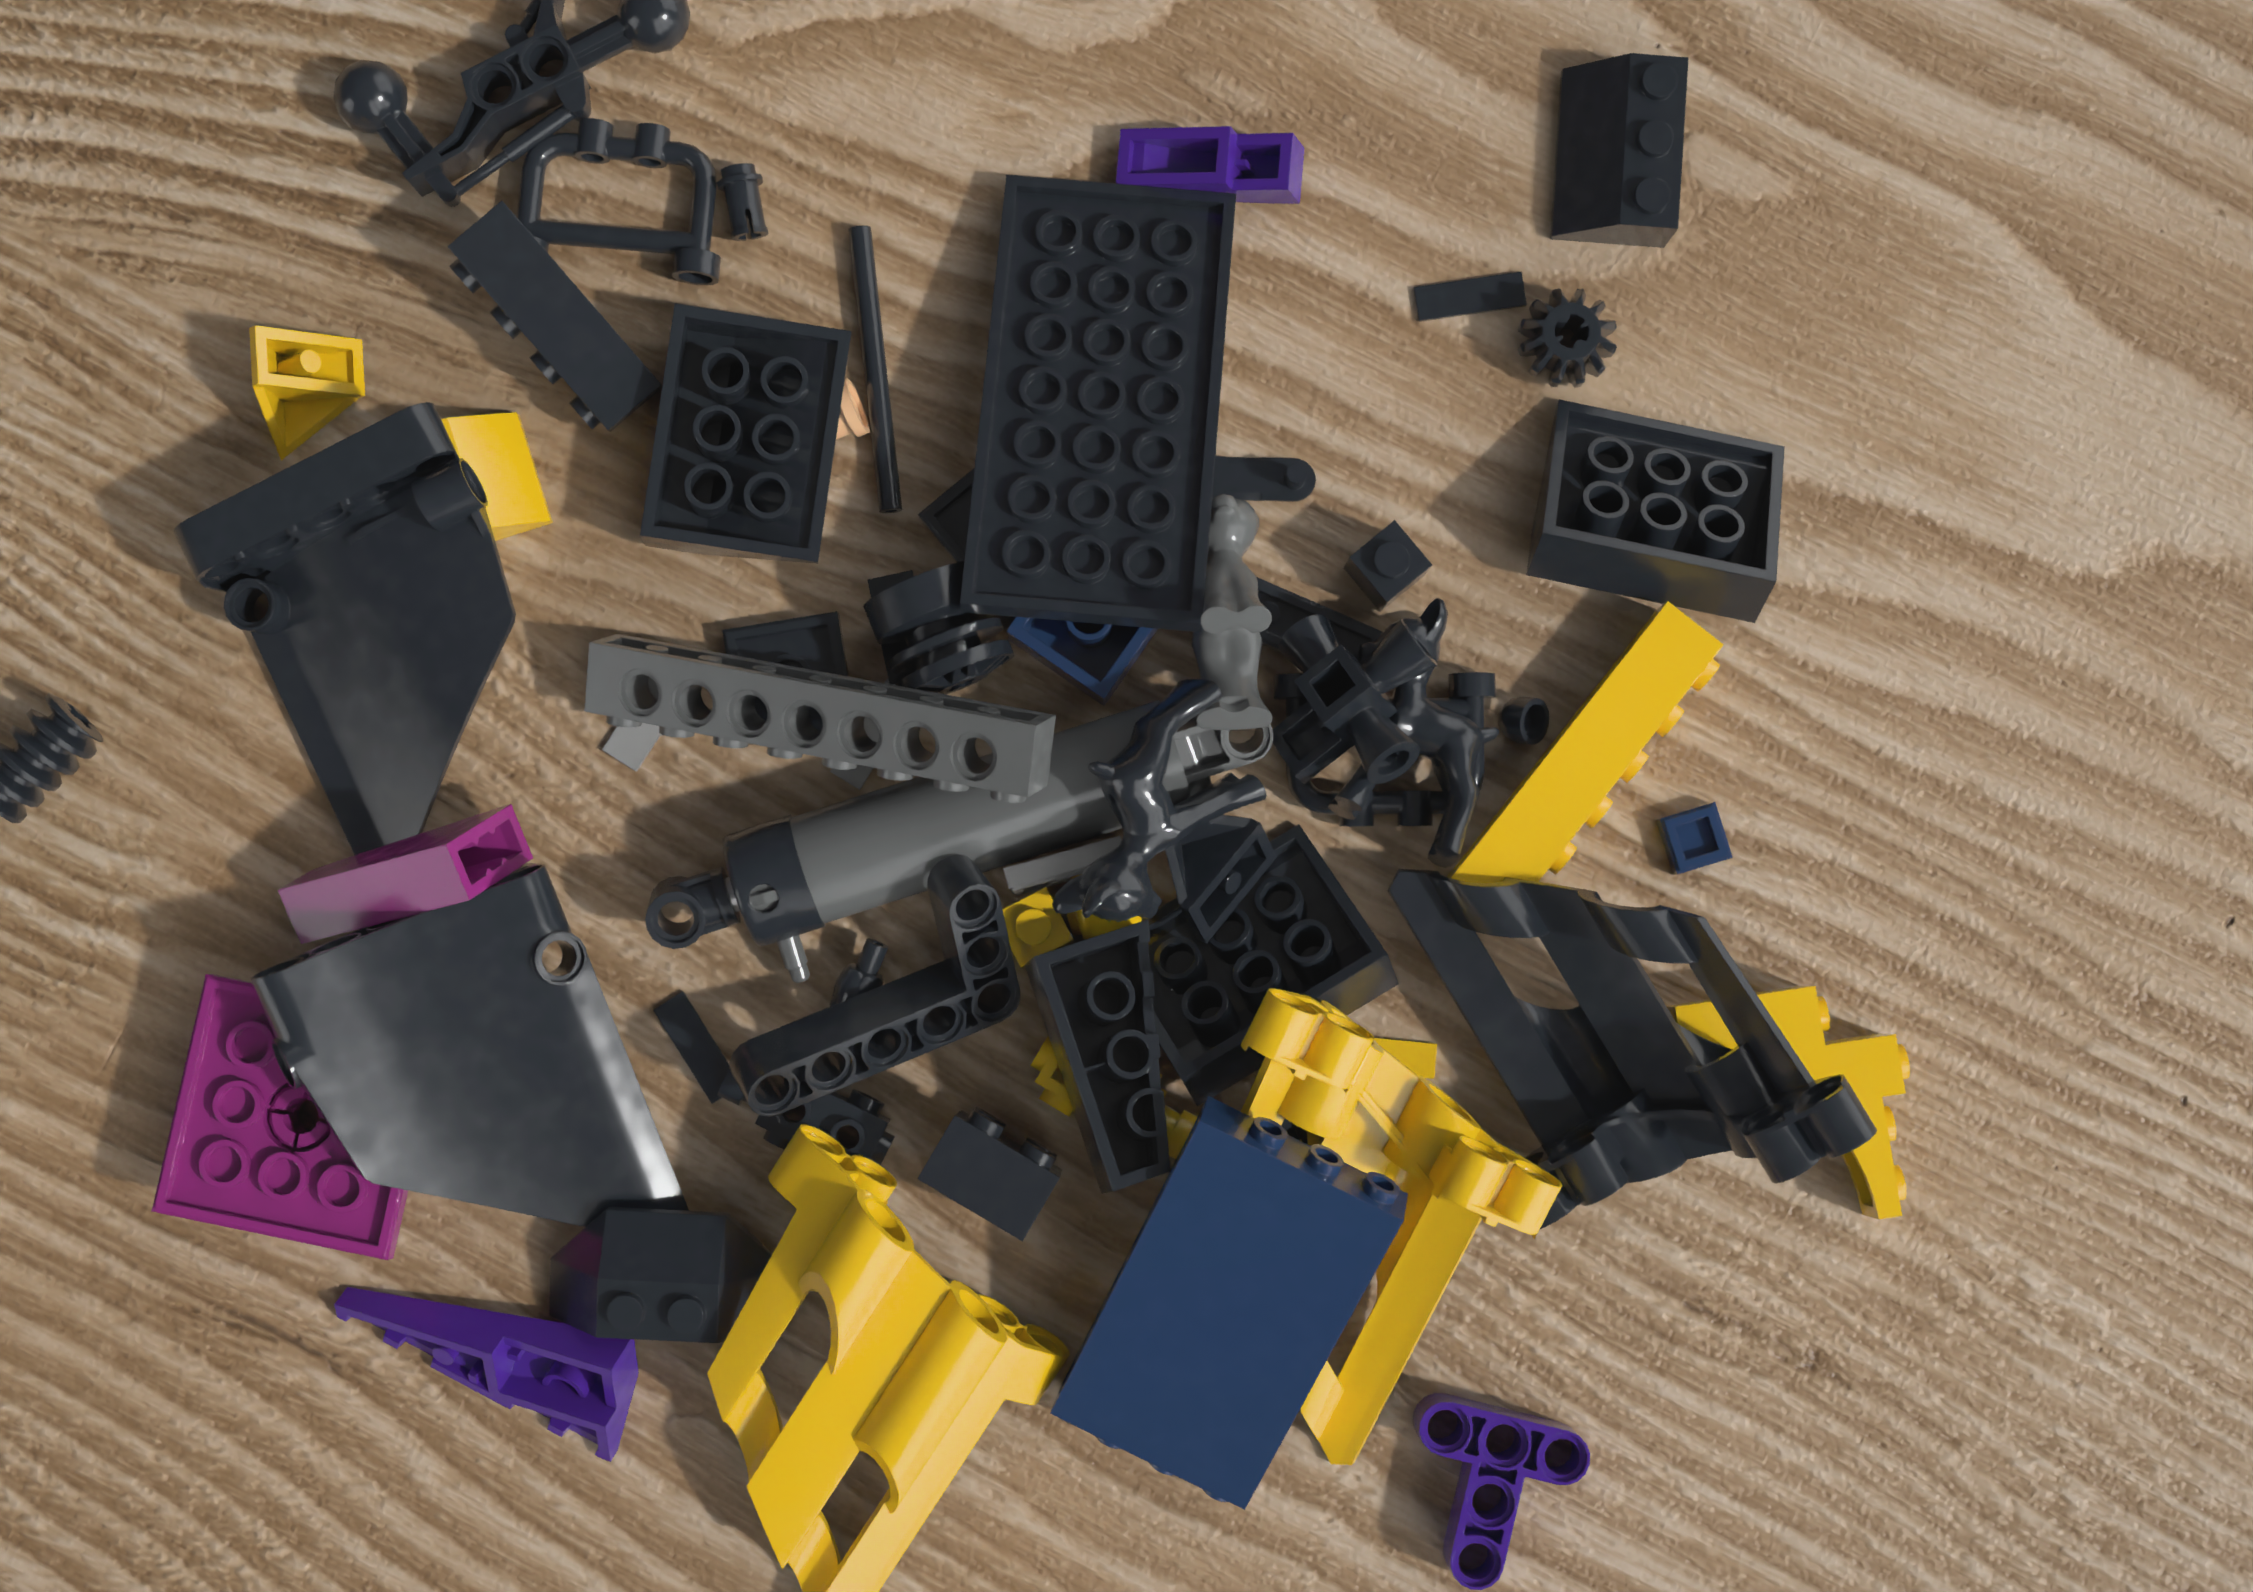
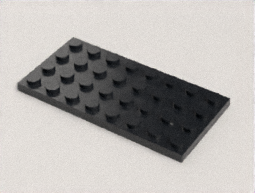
(1100, 404)

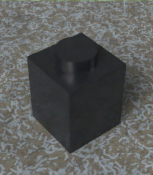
(1387, 566)

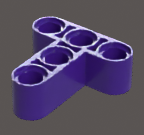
(1502, 1468)

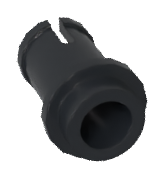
(743, 200)

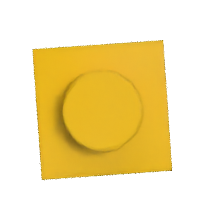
(1035, 927)

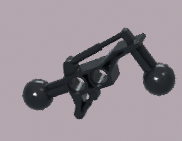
(375, 98)

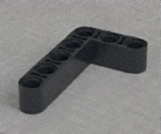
(901, 1018)

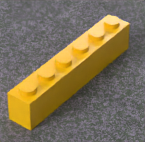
(1594, 751)

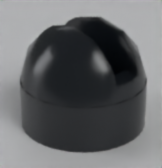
(1524, 720)

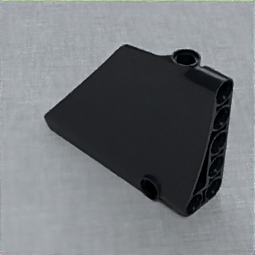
(375, 611)
(468, 1062)

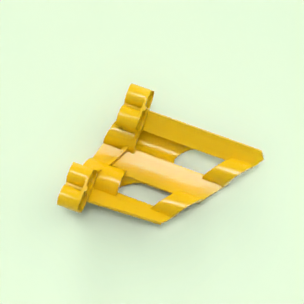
(1392, 1122)

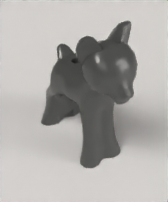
(1231, 621)

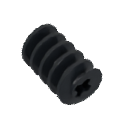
(42, 755)

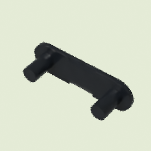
(1263, 478)

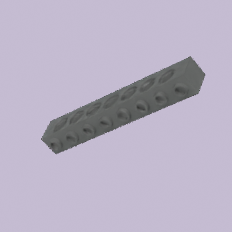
(1017, 736)

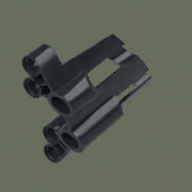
(1616, 1080)

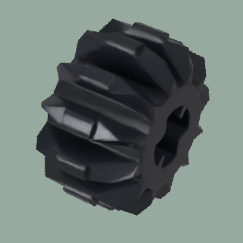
(1583, 321)

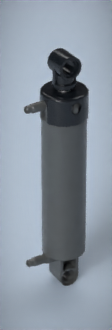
(885, 842)

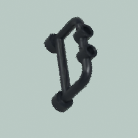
(648, 149)
(1412, 806)

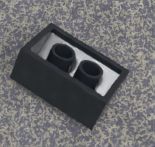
(1620, 150)

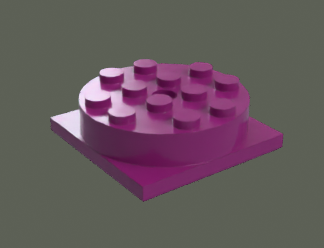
(245, 1155)

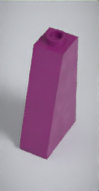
(407, 876)

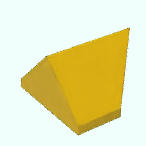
(303, 381)

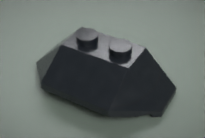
(656, 1275)

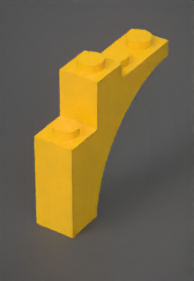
(1869, 1062)

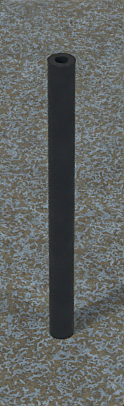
(875, 369)

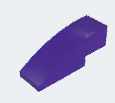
(1214, 160)

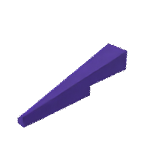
(514, 1360)

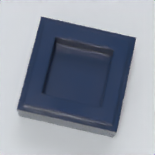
(1694, 838)

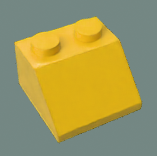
(504, 464)

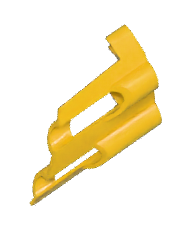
(905, 1377)

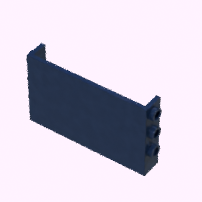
(1230, 1302)

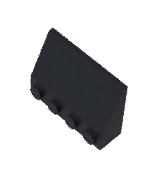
(745, 436)
(1658, 512)
(1285, 934)

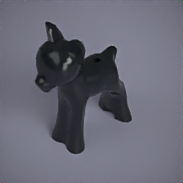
(1443, 737)
(1118, 882)

